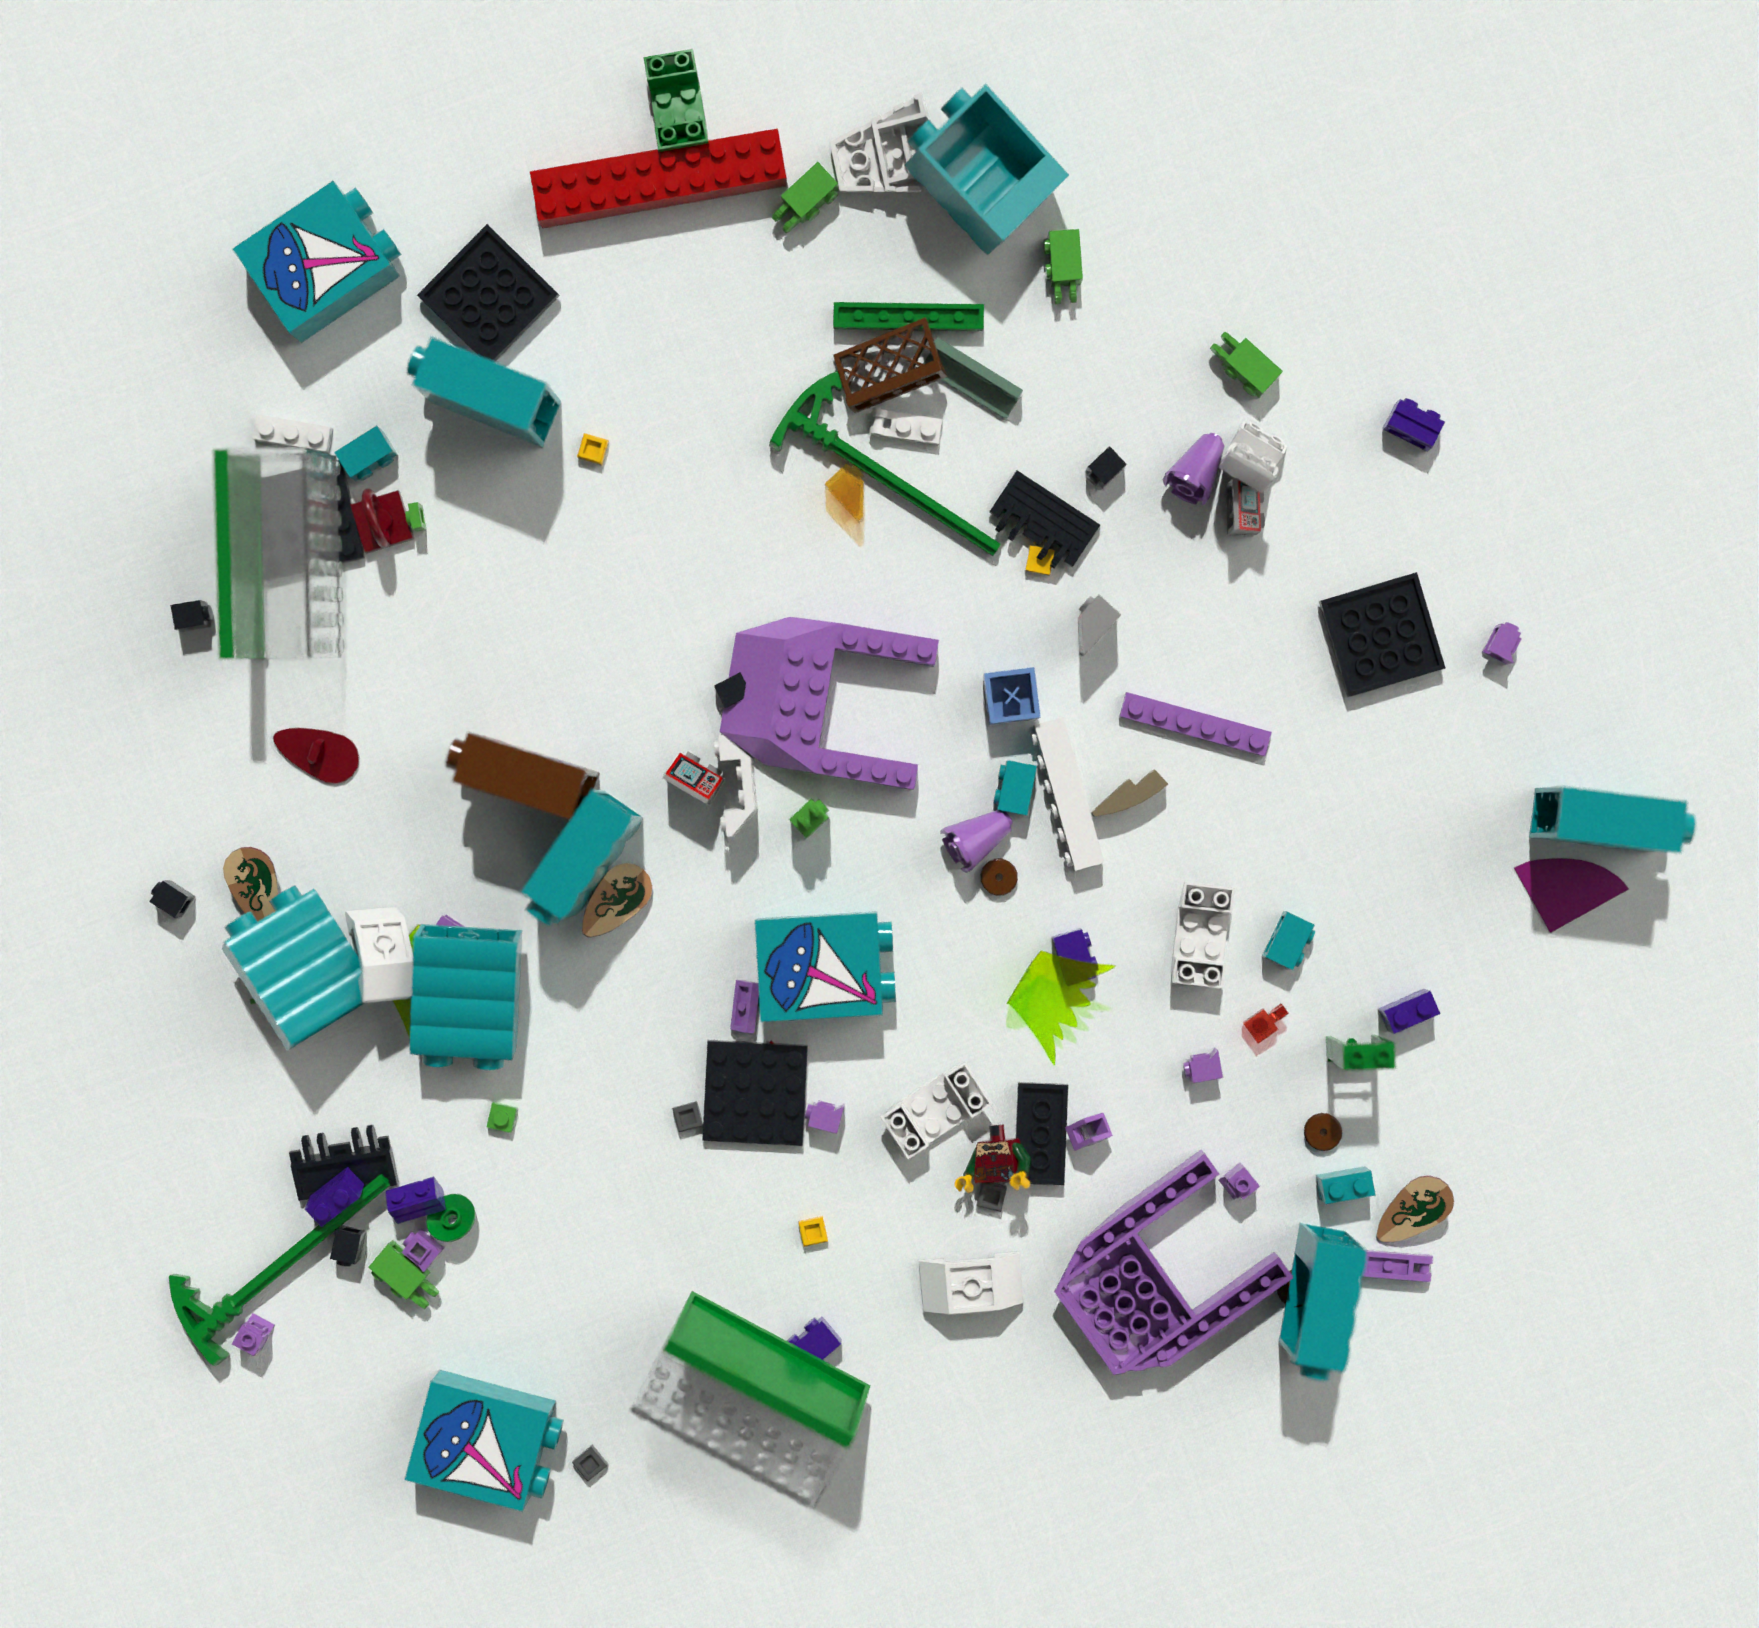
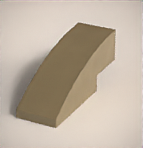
(1130, 795)

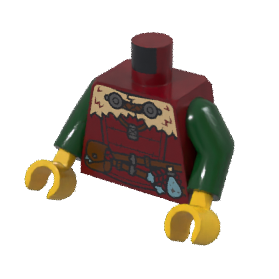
(997, 1162)

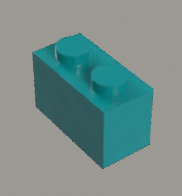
(366, 454)
(1015, 787)
(1289, 940)
(1345, 1185)

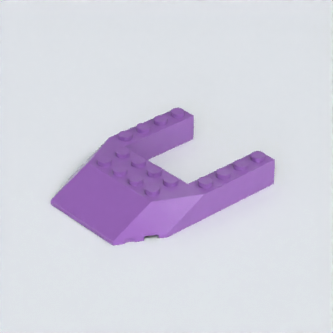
(787, 691)
(1128, 1299)

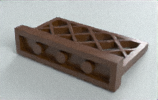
(899, 384)

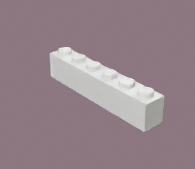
(1068, 794)

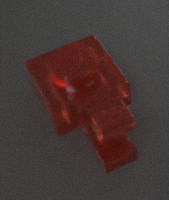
(1262, 1024)

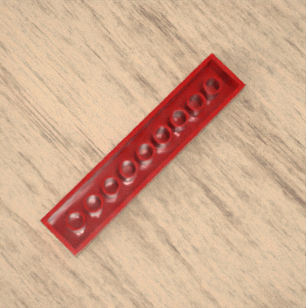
(658, 179)

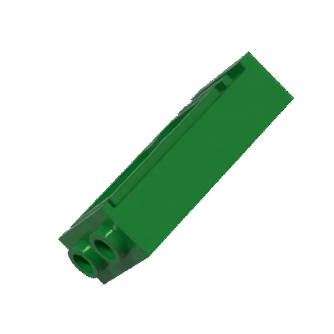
(1361, 1056)

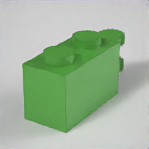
(807, 196)
(1064, 262)
(1247, 365)
(810, 817)
(402, 1274)

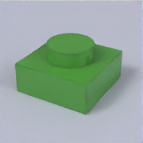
(415, 517)
(502, 1117)

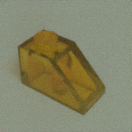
(848, 490)

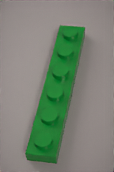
(896, 315)

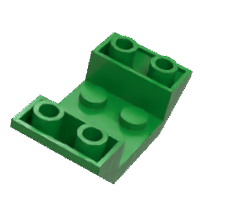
(676, 100)

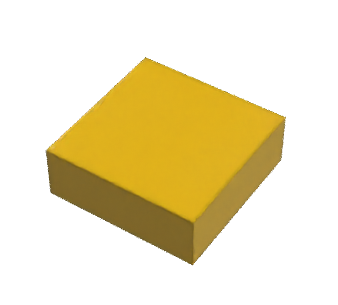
(592, 449)
(1036, 565)
(813, 1231)

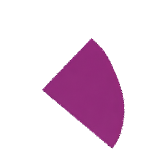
(1567, 888)

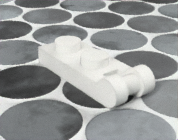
(906, 427)

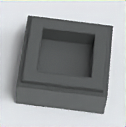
(687, 1116)
(991, 1196)
(590, 1463)

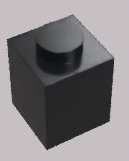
(1105, 468)
(191, 615)
(731, 690)
(171, 898)
(347, 1245)

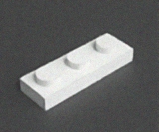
(292, 433)

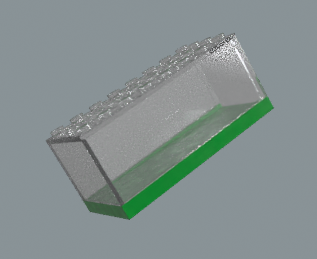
(278, 554)
(752, 1400)

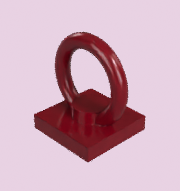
(381, 520)

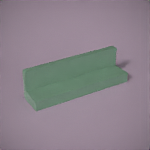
(976, 380)

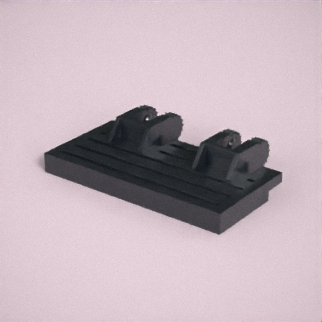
(1045, 517)
(364, 1162)

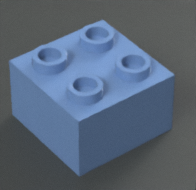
(1011, 696)

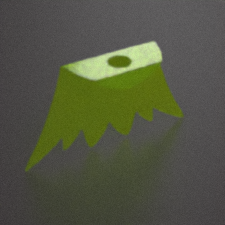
(1047, 993)

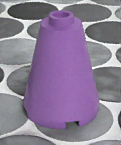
(1196, 470)
(975, 837)

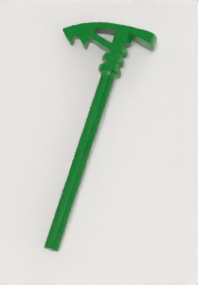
(831, 442)
(231, 1305)

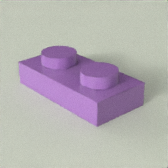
(744, 1006)

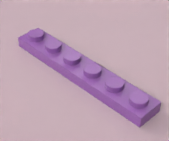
(1195, 724)

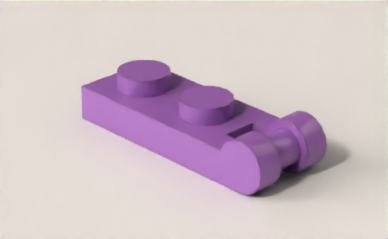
(1398, 1265)

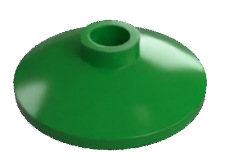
(456, 1207)

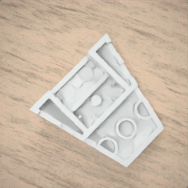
(875, 154)

